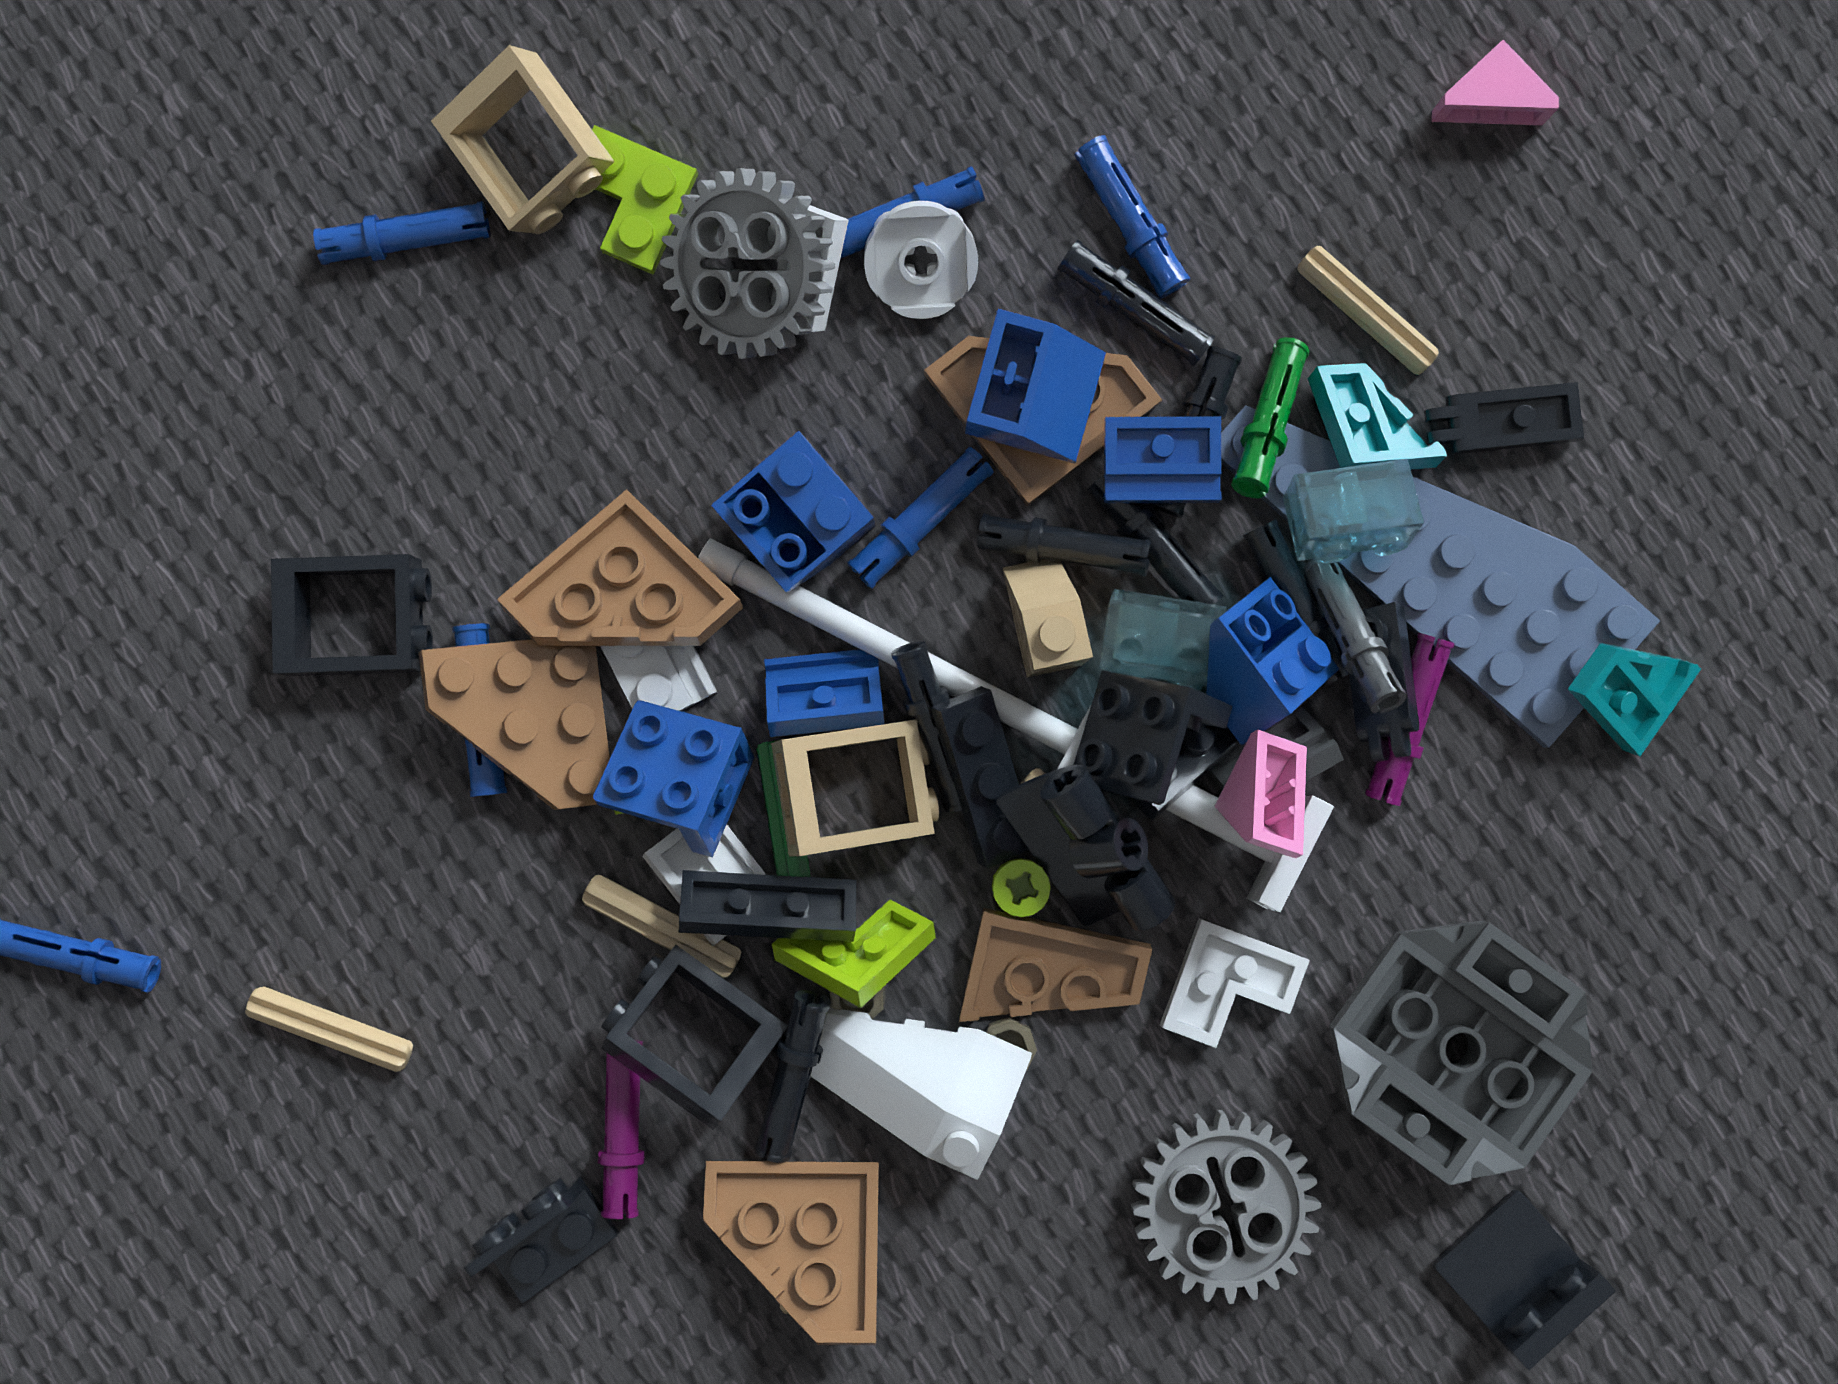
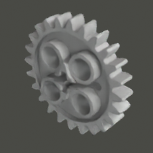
(746, 208)
(1272, 1190)

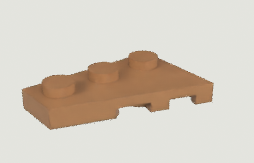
(1045, 965)

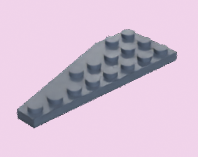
(1505, 593)

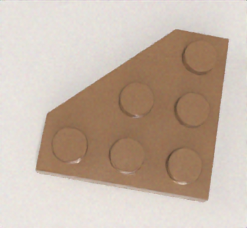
(1119, 393)
(621, 586)
(526, 712)
(805, 1238)

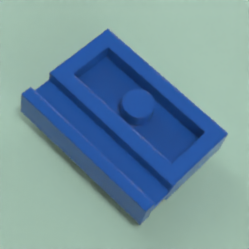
(1162, 459)
(823, 692)

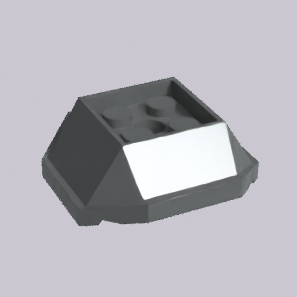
(1520, 1062)

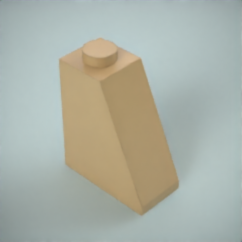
(1047, 617)

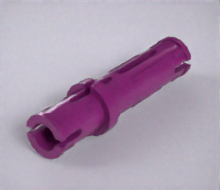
(1426, 678)
(621, 1141)

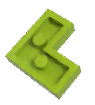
(648, 192)
(865, 966)

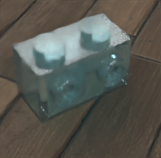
(1353, 511)
(1158, 637)

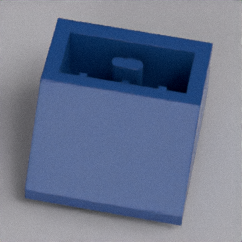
(1035, 387)
(794, 513)
(1264, 660)

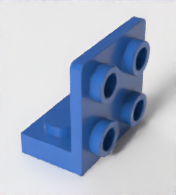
(677, 772)

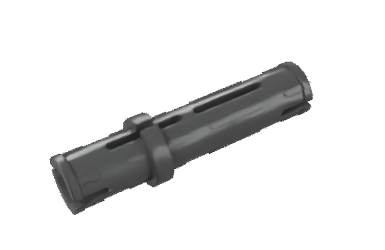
(1361, 649)

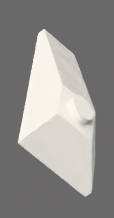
(924, 1084)

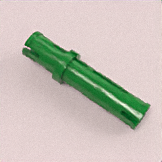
(1266, 436)

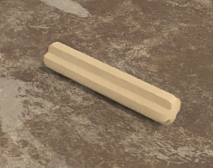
(1368, 310)
(657, 924)
(329, 1029)

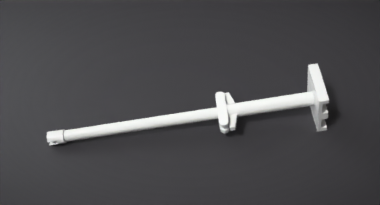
(1195, 805)

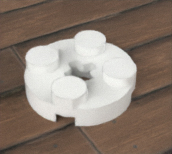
(897, 235)

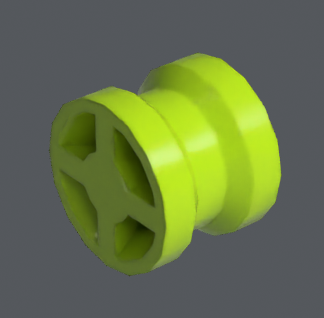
(1015, 876)

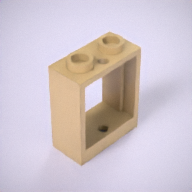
(484, 103)
(798, 797)

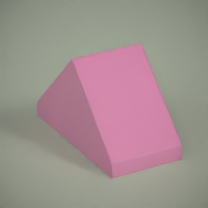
(1498, 92)
(1268, 794)

